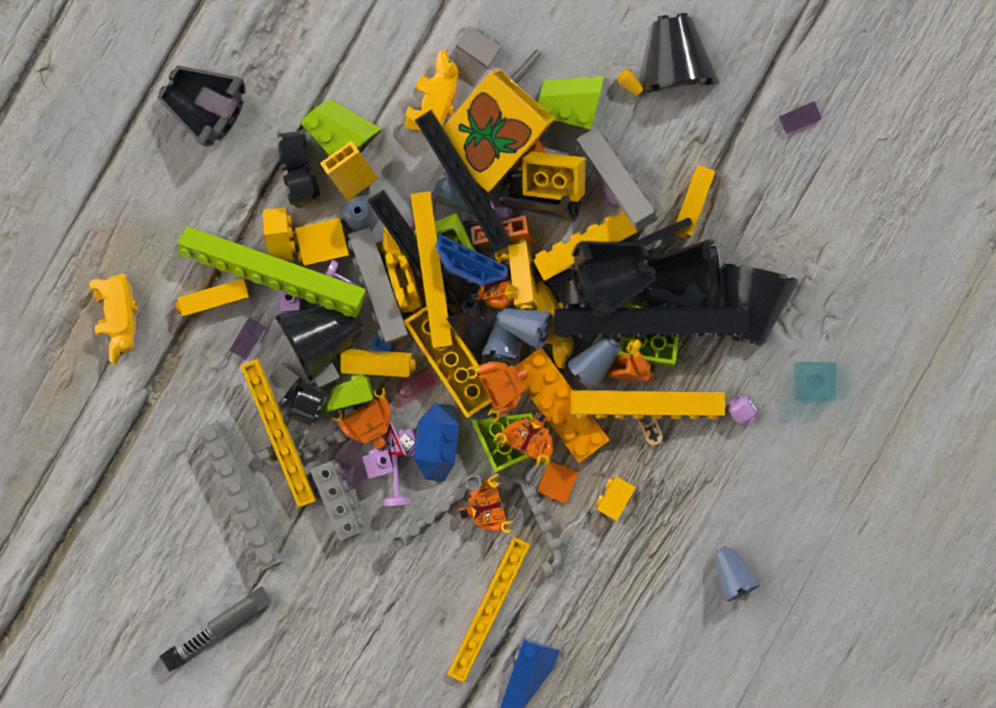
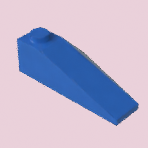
(529, 672)

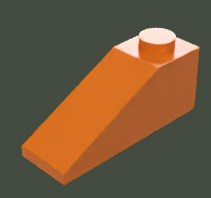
(516, 227)

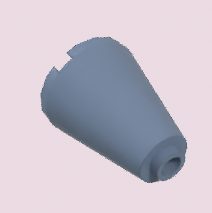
(448, 195)
(357, 222)
(526, 325)
(502, 346)
(595, 361)
(733, 574)

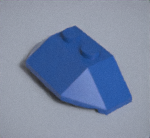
(468, 263)
(436, 442)

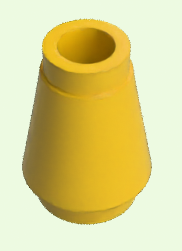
(629, 82)

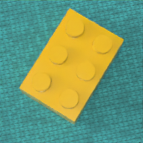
(553, 176)

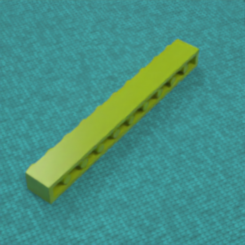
(271, 271)

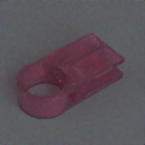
(420, 381)

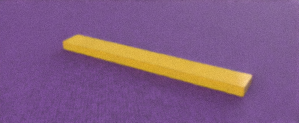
(431, 269)
(278, 432)
(488, 609)

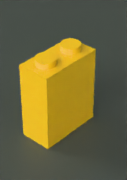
(349, 170)
(321, 242)

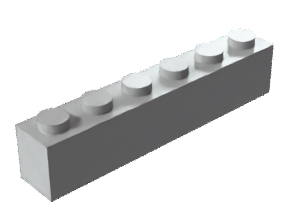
(616, 179)
(377, 285)

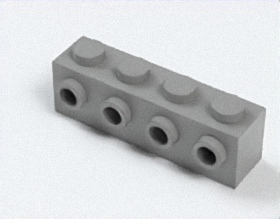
(337, 499)

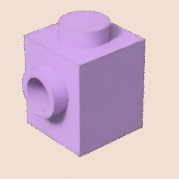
(288, 302)
(377, 463)

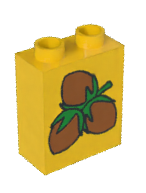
(496, 128)

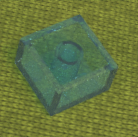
(815, 381)

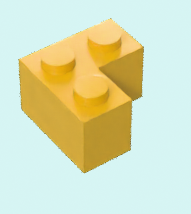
(278, 233)

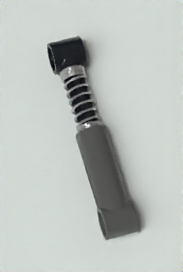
(217, 627)

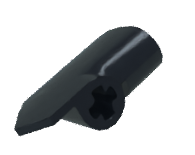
(470, 324)

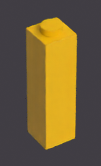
(695, 198)
(523, 274)
(213, 297)
(377, 363)

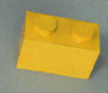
(615, 497)

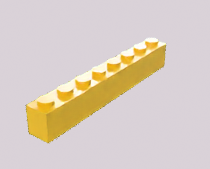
(647, 403)

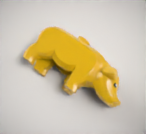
(438, 92)
(400, 274)
(118, 312)
(562, 347)

